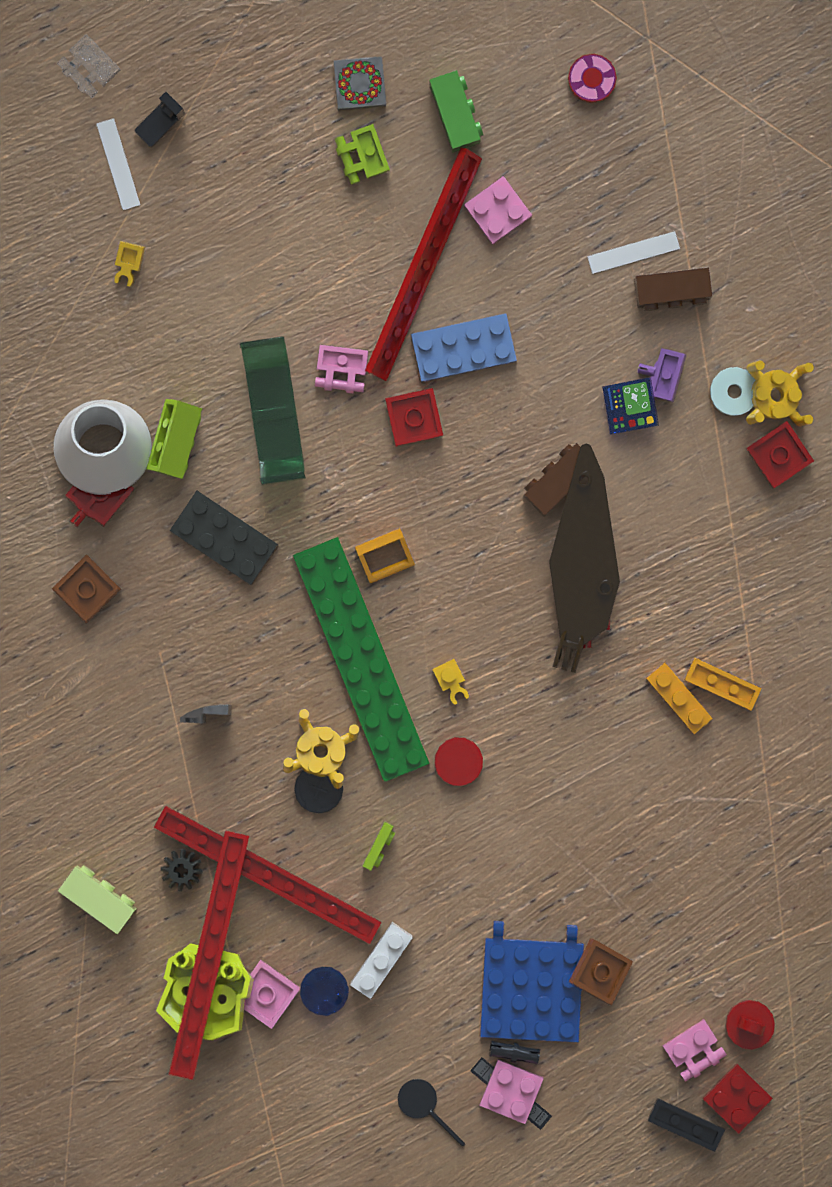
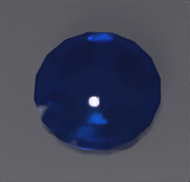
(324, 991)

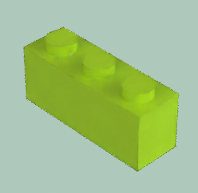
(174, 438)

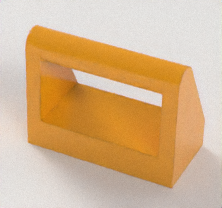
(378, 543)

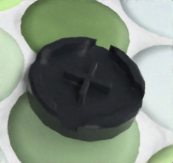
(316, 793)

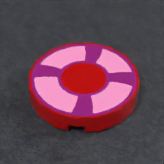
(592, 78)

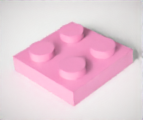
(498, 210)
(269, 994)
(511, 1091)

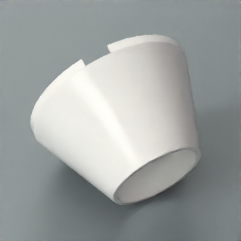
(109, 470)

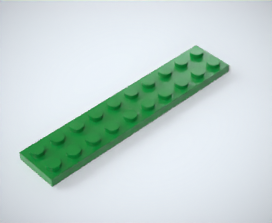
(361, 659)

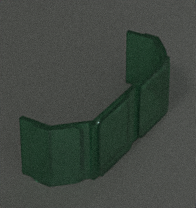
(273, 410)

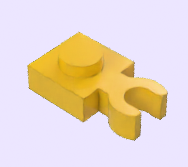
(129, 259)
(449, 677)

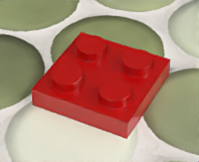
(414, 417)
(780, 454)
(737, 1098)

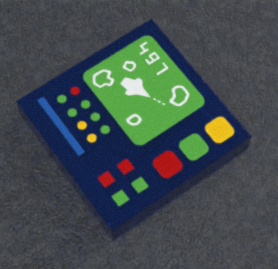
(630, 406)

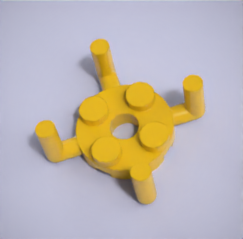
(789, 391)
(320, 737)

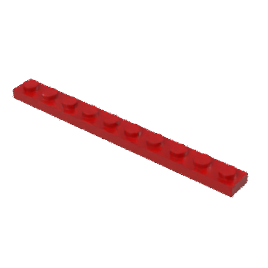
(423, 264)
(271, 876)
(209, 955)

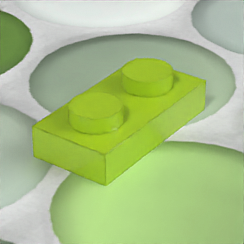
(384, 837)

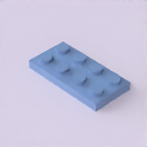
(463, 347)

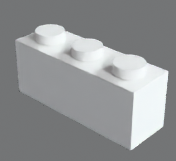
(381, 960)

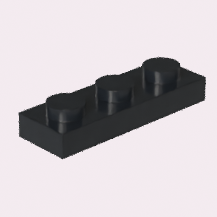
(686, 1124)

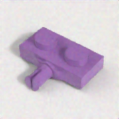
(665, 374)

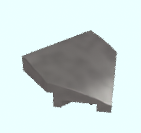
(199, 715)

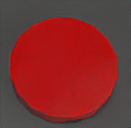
(458, 761)

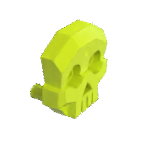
(231, 981)

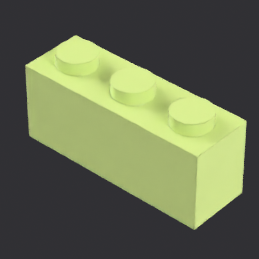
(98, 898)

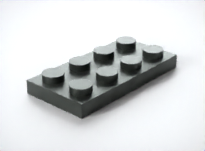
(224, 537)

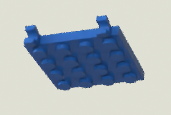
(530, 988)

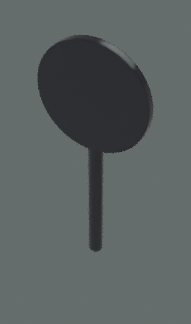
(418, 1099)

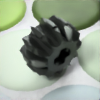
(188, 864)

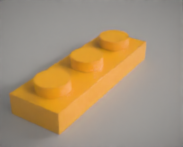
(722, 684)
(679, 698)

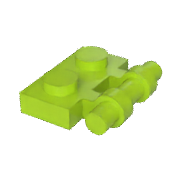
(369, 152)

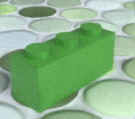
(456, 110)

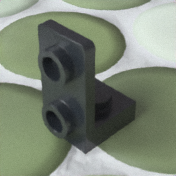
(160, 120)

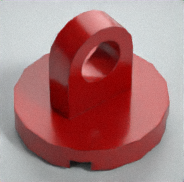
(750, 1024)

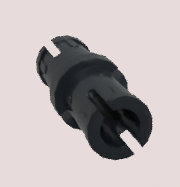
(514, 1052)

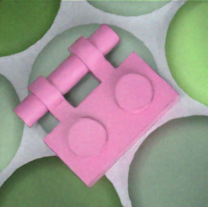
(341, 360)
(689, 1044)

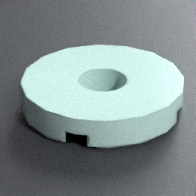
(719, 394)

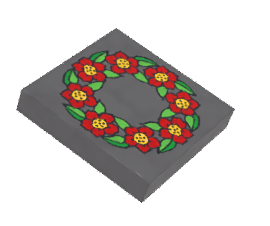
(360, 83)

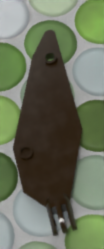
(583, 561)

